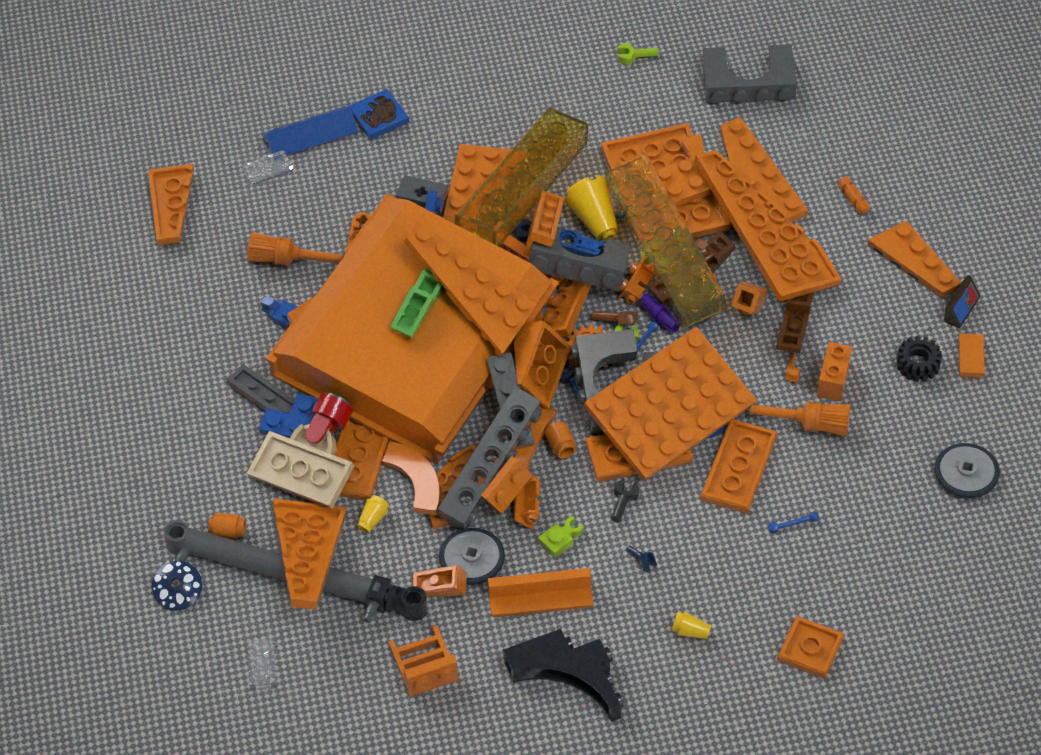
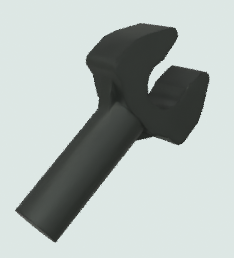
(624, 497)

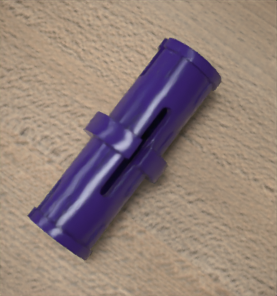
(659, 313)

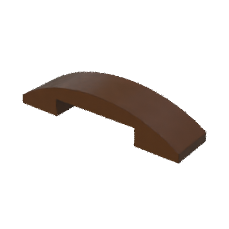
(721, 249)
(795, 323)

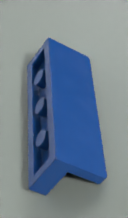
(311, 131)

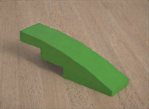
(417, 304)

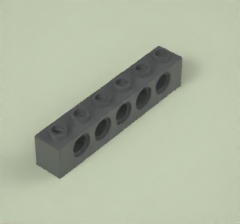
(516, 404)

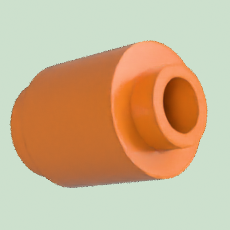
(560, 439)
(227, 525)

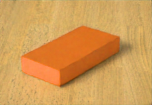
(971, 355)

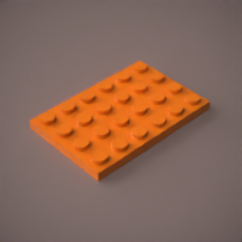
(664, 148)
(669, 403)

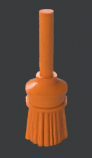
(283, 251)
(813, 416)

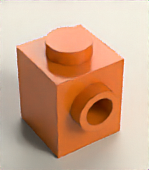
(749, 298)

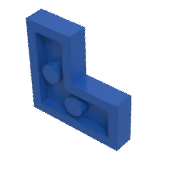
(286, 423)

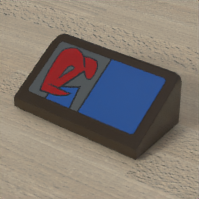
(962, 303)

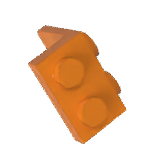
(505, 484)

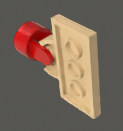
(307, 459)

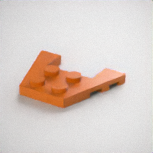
(684, 179)

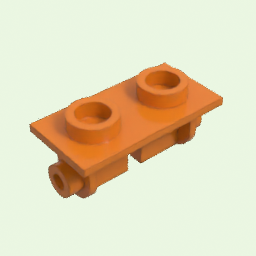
(639, 274)
(526, 503)

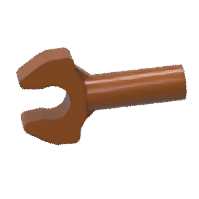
(701, 245)
(624, 317)

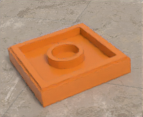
(810, 647)

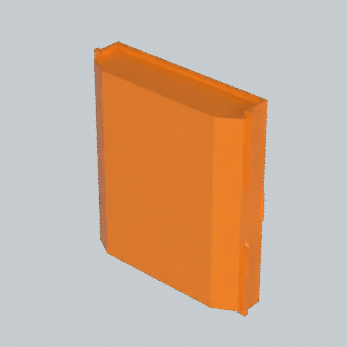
(399, 385)

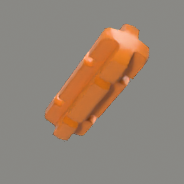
(854, 195)

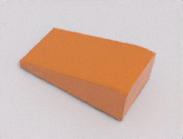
(442, 581)

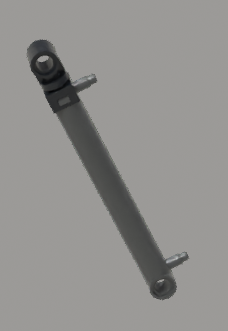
(374, 591)

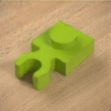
(558, 538)

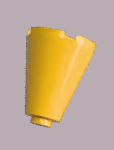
(593, 206)

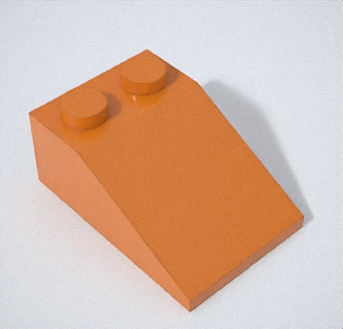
(540, 360)

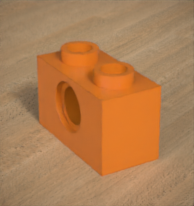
(834, 371)

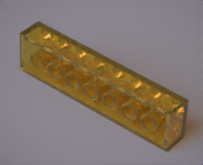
(522, 175)
(665, 241)

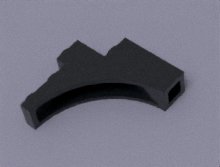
(556, 660)

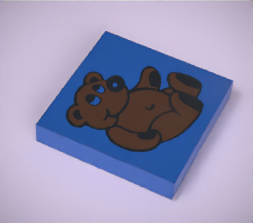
(379, 114)

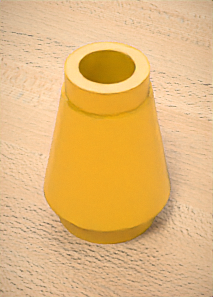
(372, 513)
(690, 626)

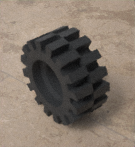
(915, 369)

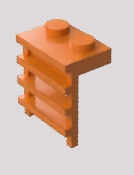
(430, 674)

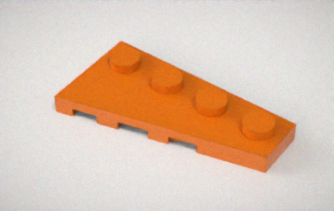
(170, 197)
(915, 257)
(565, 307)

